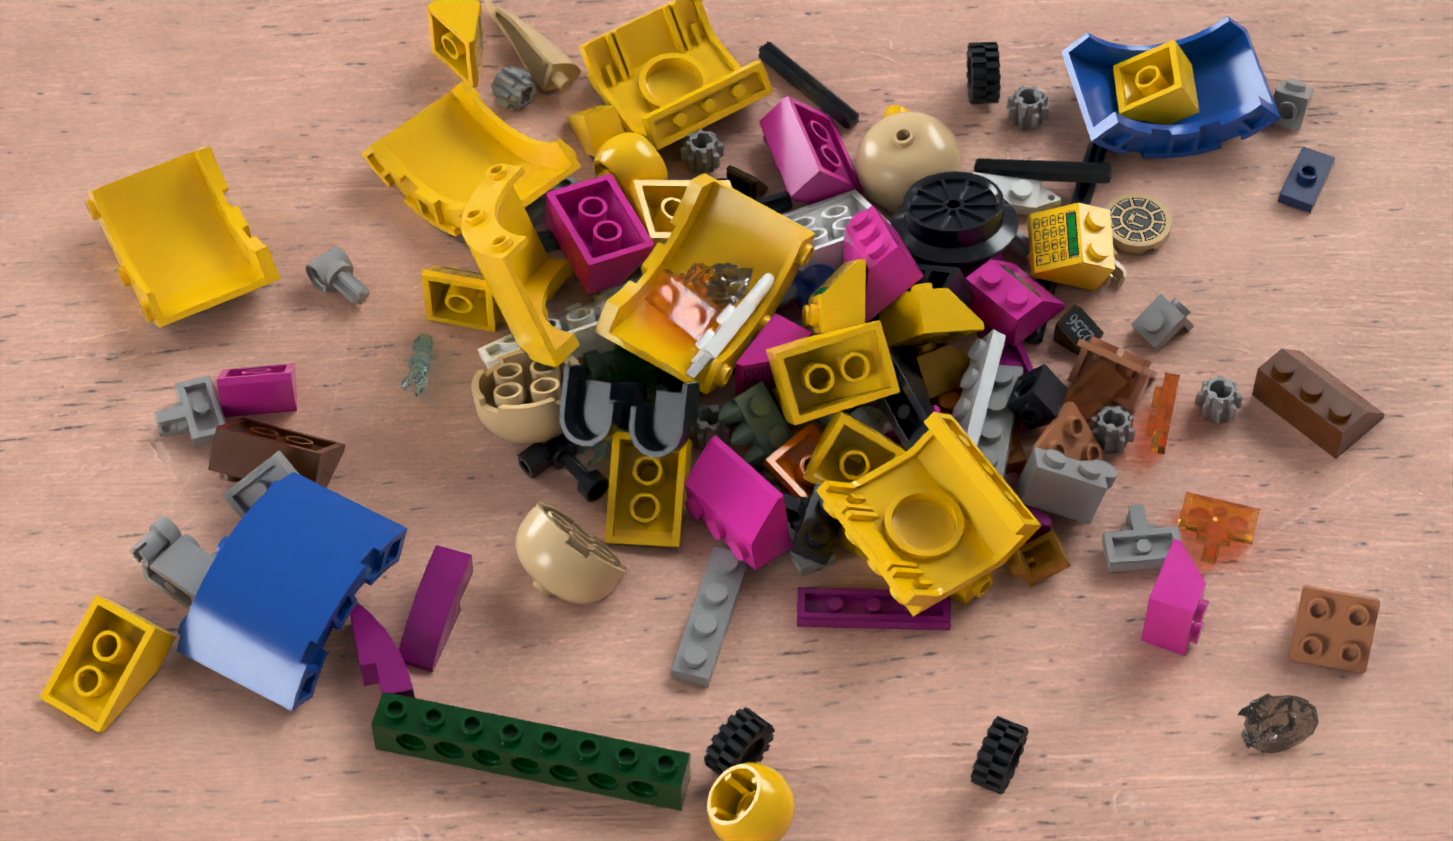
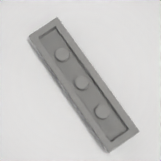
(978, 383)
(999, 420)
(709, 618)

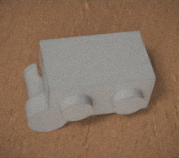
(1065, 484)
(172, 561)

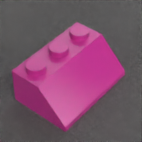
(808, 152)
(597, 232)
(888, 261)
(737, 505)

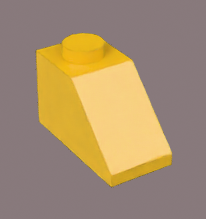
(595, 126)

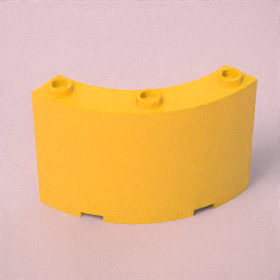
(449, 148)
(712, 228)
(180, 238)
(516, 265)

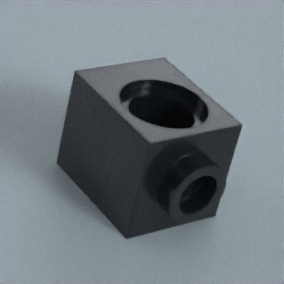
(1037, 397)

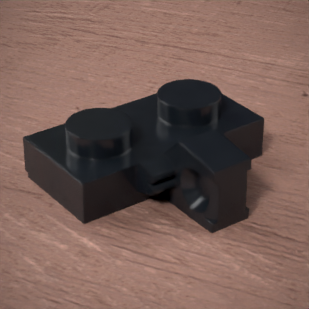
(814, 527)

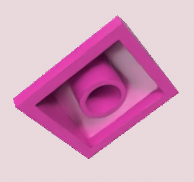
(258, 390)

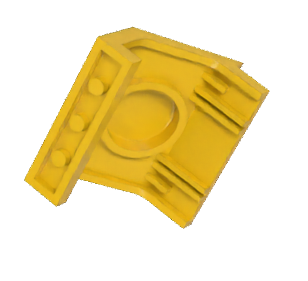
(670, 73)
(932, 516)

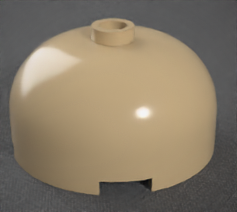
(902, 152)
(520, 398)
(566, 557)

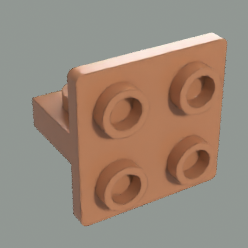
(1129, 366)
(1070, 436)
(1334, 628)

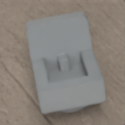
(1292, 101)
(1162, 321)

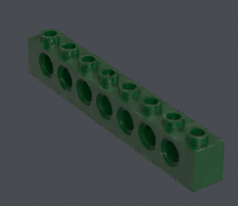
(532, 751)

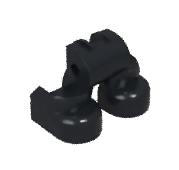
(596, 409)

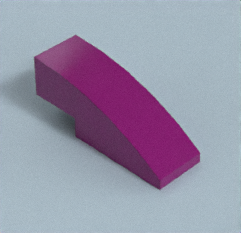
(435, 607)
(379, 655)

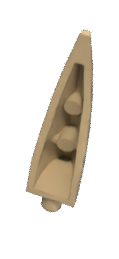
(539, 56)

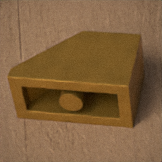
(939, 366)

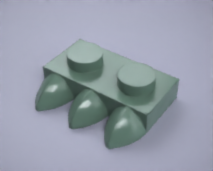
(759, 423)

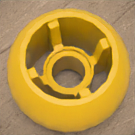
(629, 159)
(751, 804)

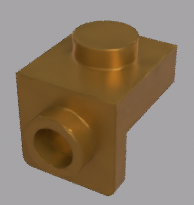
(1039, 559)

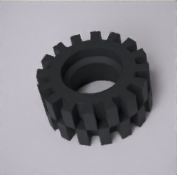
(983, 73)
(739, 741)
(999, 755)

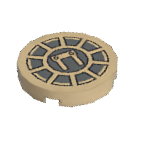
(1139, 222)

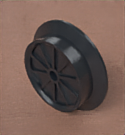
(955, 219)

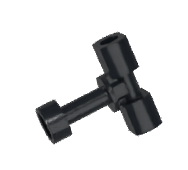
(561, 454)

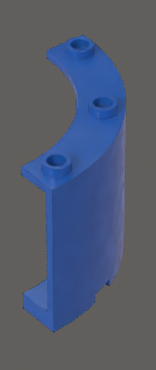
(1227, 83)
(285, 586)

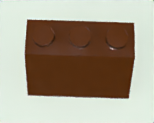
(1314, 401)
(248, 443)

